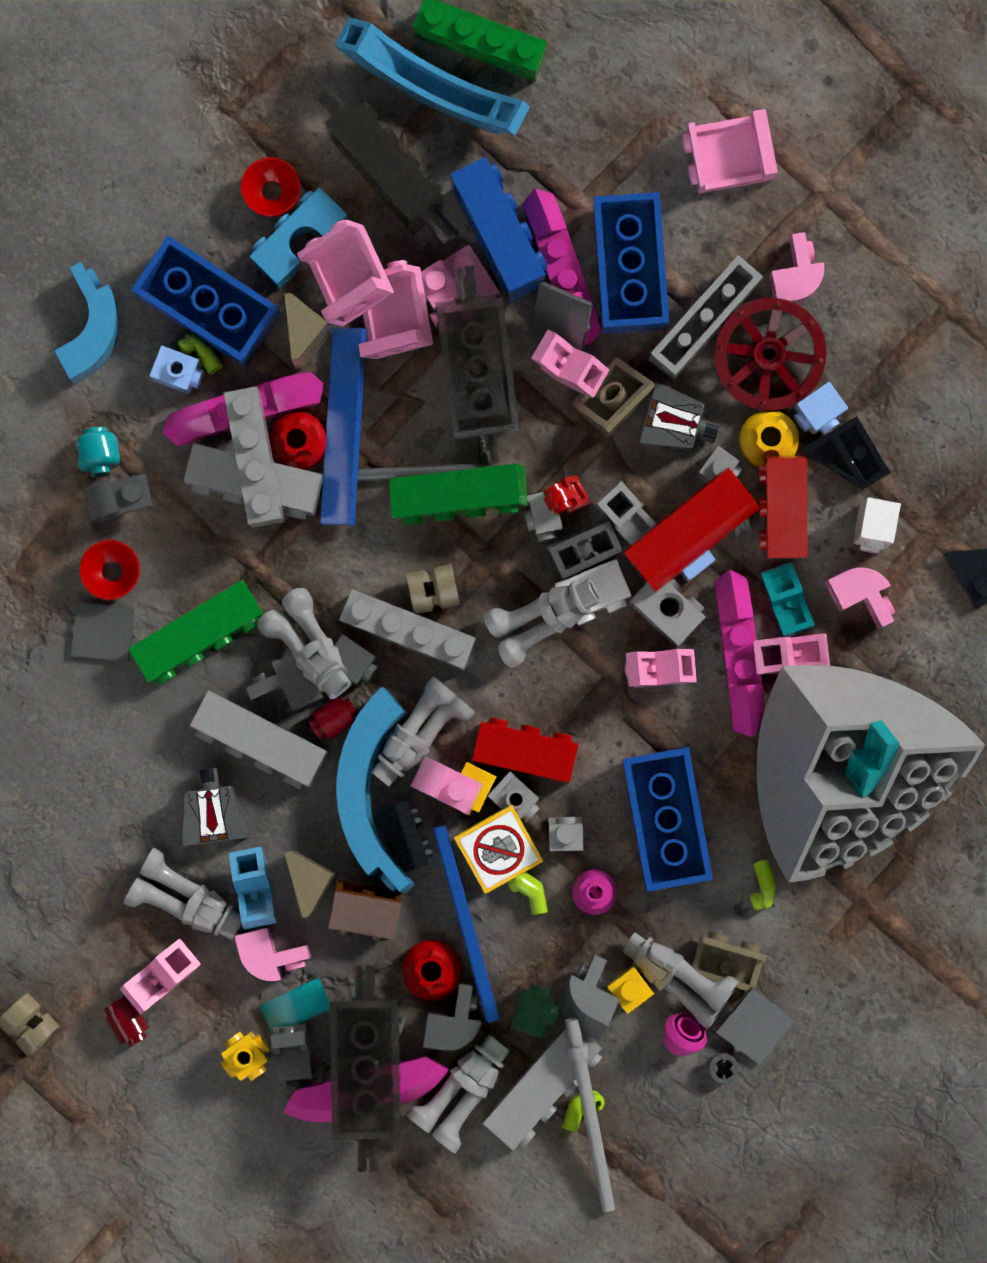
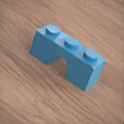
(274, 255)

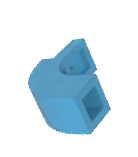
(98, 339)

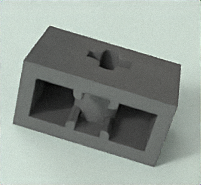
(583, 548)

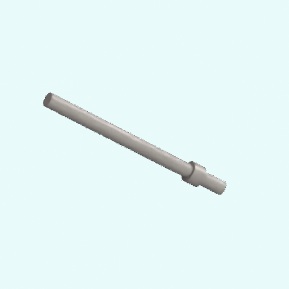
(578, 1054)

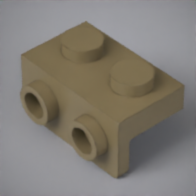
(719, 959)

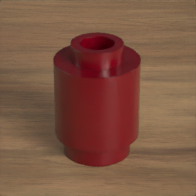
(333, 718)
(126, 1022)

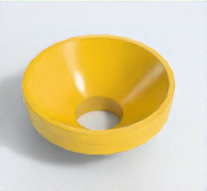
(750, 436)

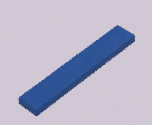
(343, 428)
(466, 924)

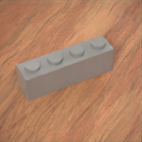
(705, 318)
(254, 457)
(218, 472)
(407, 630)
(259, 739)
(537, 1091)

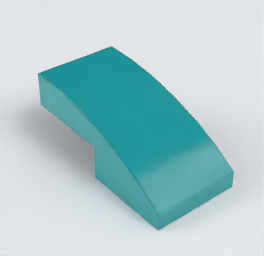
(787, 600)
(872, 761)
(296, 1005)

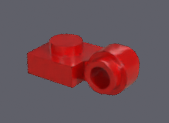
(566, 495)

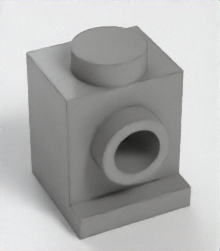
(718, 462)
(541, 519)
(510, 785)
(565, 834)

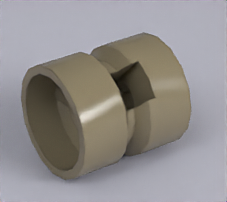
(444, 586)
(20, 1014)

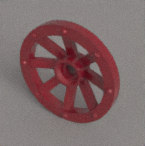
(775, 362)

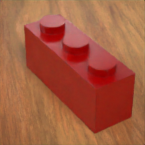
(783, 506)
(525, 750)

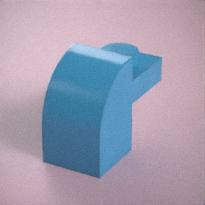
(253, 887)

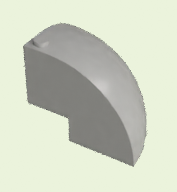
(803, 754)

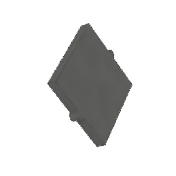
(562, 314)
(102, 631)
(755, 1025)

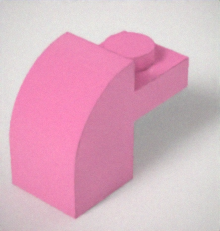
(801, 280)
(569, 365)
(862, 585)
(788, 651)
(660, 668)
(446, 785)
(262, 960)
(160, 976)

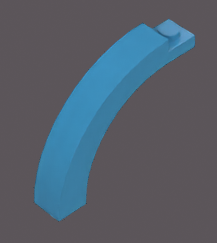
(427, 83)
(353, 786)

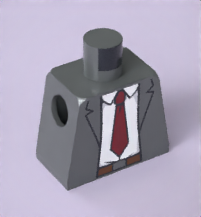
(675, 422)
(212, 812)

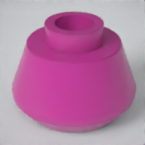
(587, 883)
(684, 1034)

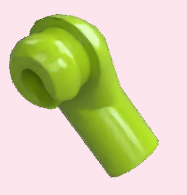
(204, 353)
(767, 885)
(531, 888)
(574, 1111)

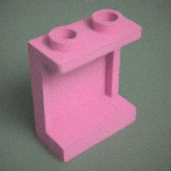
(730, 153)
(346, 272)
(401, 319)

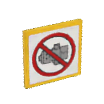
(498, 849)

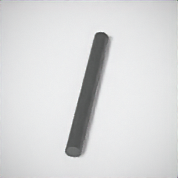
(384, 474)

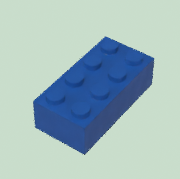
(497, 229)
(630, 263)
(206, 301)
(667, 819)

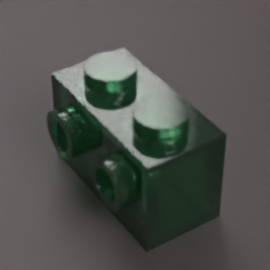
(534, 1010)

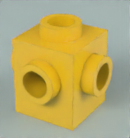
(255, 1047)

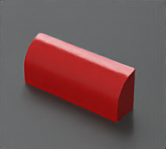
(691, 529)

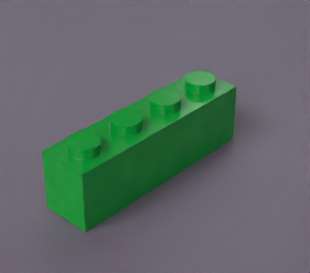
(480, 38)
(458, 492)
(197, 632)

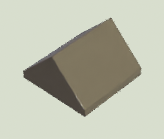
(305, 330)
(616, 398)
(309, 881)

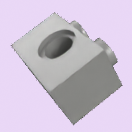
(673, 628)

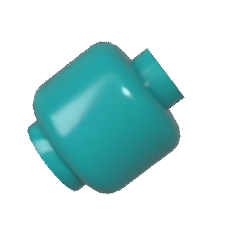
(97, 451)

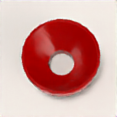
(270, 171)
(306, 456)
(97, 558)
(450, 970)

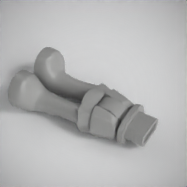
(559, 609)
(319, 658)
(406, 747)
(204, 909)
(661, 966)
(475, 1074)

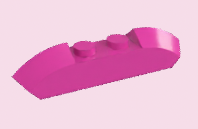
(558, 251)
(211, 417)
(737, 639)
(314, 1100)

